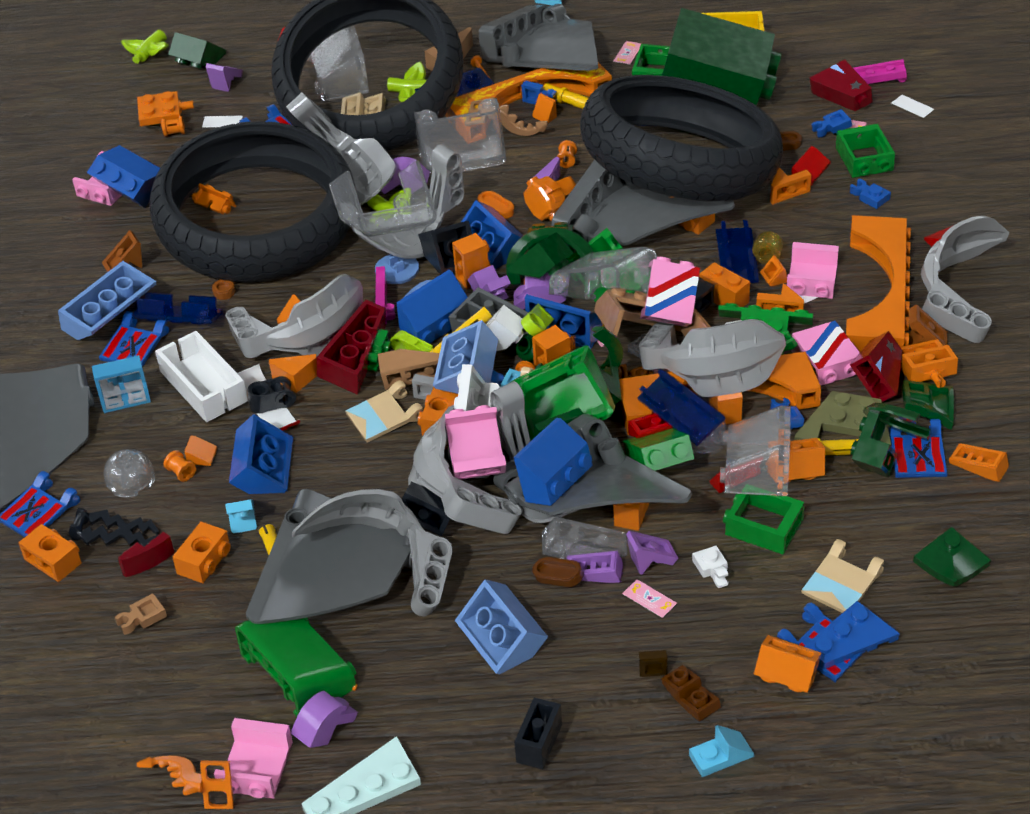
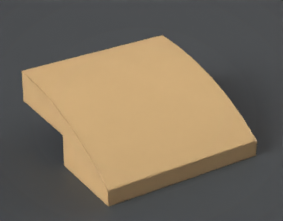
(358, 105)

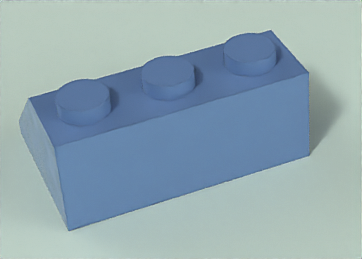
(471, 346)
(500, 627)

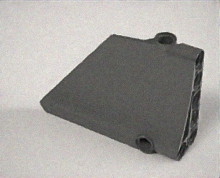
(539, 39)

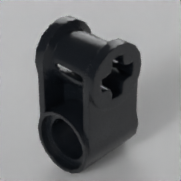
(268, 395)

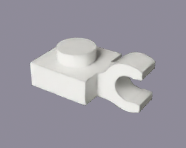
(712, 563)

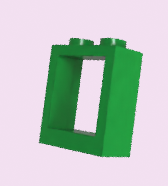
(650, 55)
(870, 137)
(759, 534)

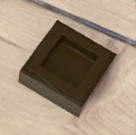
(653, 663)

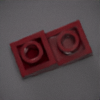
(141, 558)

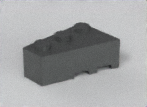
(478, 300)

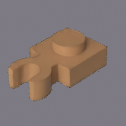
(143, 612)

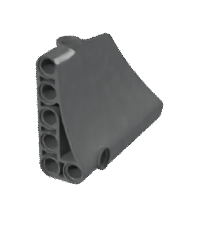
(625, 209)
(40, 424)
(608, 482)
(325, 567)

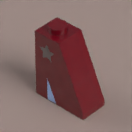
(842, 86)
(879, 366)

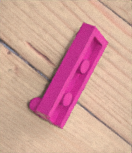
(883, 71)
(381, 293)

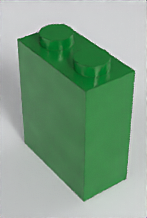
(660, 449)

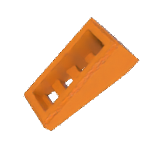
(989, 462)

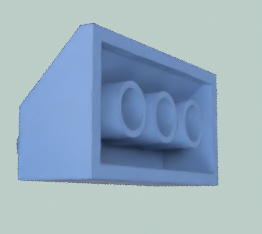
(103, 300)

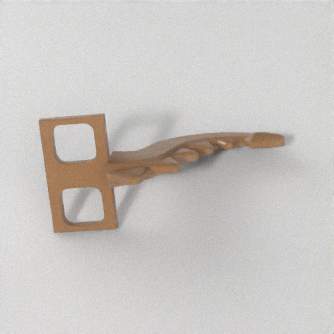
(509, 123)

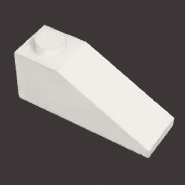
(506, 327)

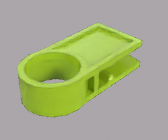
(536, 320)
(406, 341)

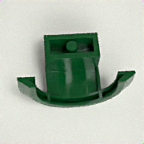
(538, 233)
(610, 366)
(878, 456)

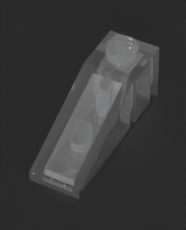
(570, 537)

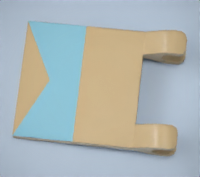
(383, 413)
(839, 582)

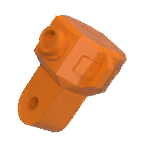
(547, 195)

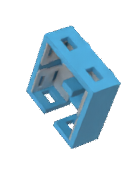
(121, 384)

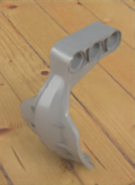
(365, 157)
(446, 193)
(957, 245)
(309, 324)
(717, 357)
(515, 434)
(460, 500)
(387, 511)

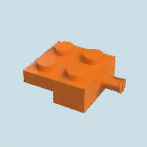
(160, 106)
(928, 362)

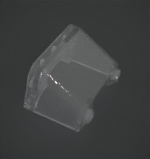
(339, 66)
(472, 135)
(608, 269)
(758, 454)

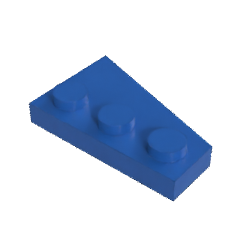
(849, 634)

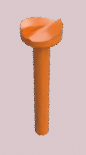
(476, 62)

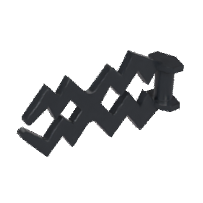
(124, 530)

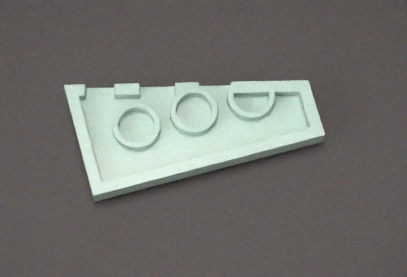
(366, 784)

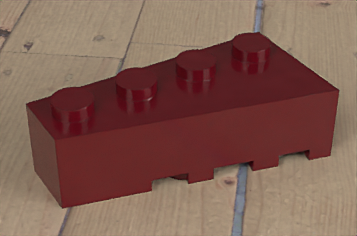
(346, 355)

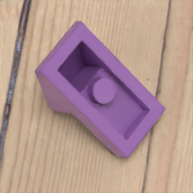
(221, 76)
(647, 548)

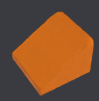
(545, 108)
(200, 451)

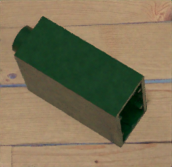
(723, 55)

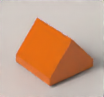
(774, 272)

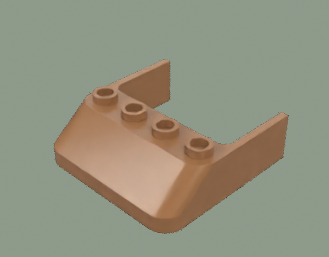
(619, 305)

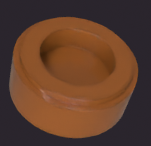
(223, 289)

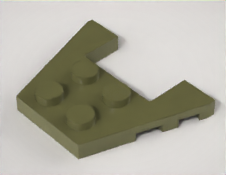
(839, 414)

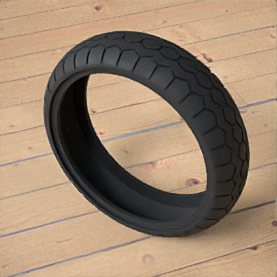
(325, 17)
(675, 166)
(251, 256)

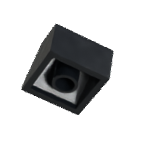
(438, 245)

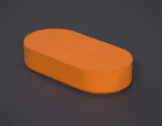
(499, 203)

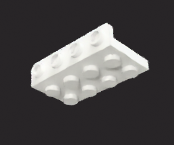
(472, 392)

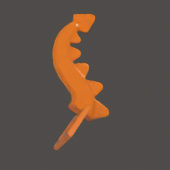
(195, 782)

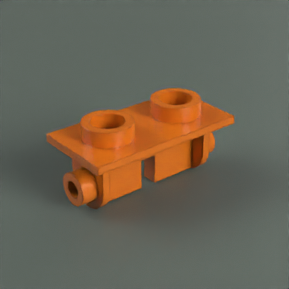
(220, 201)

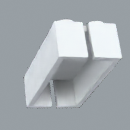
(202, 376)

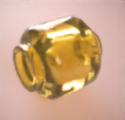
(766, 246)

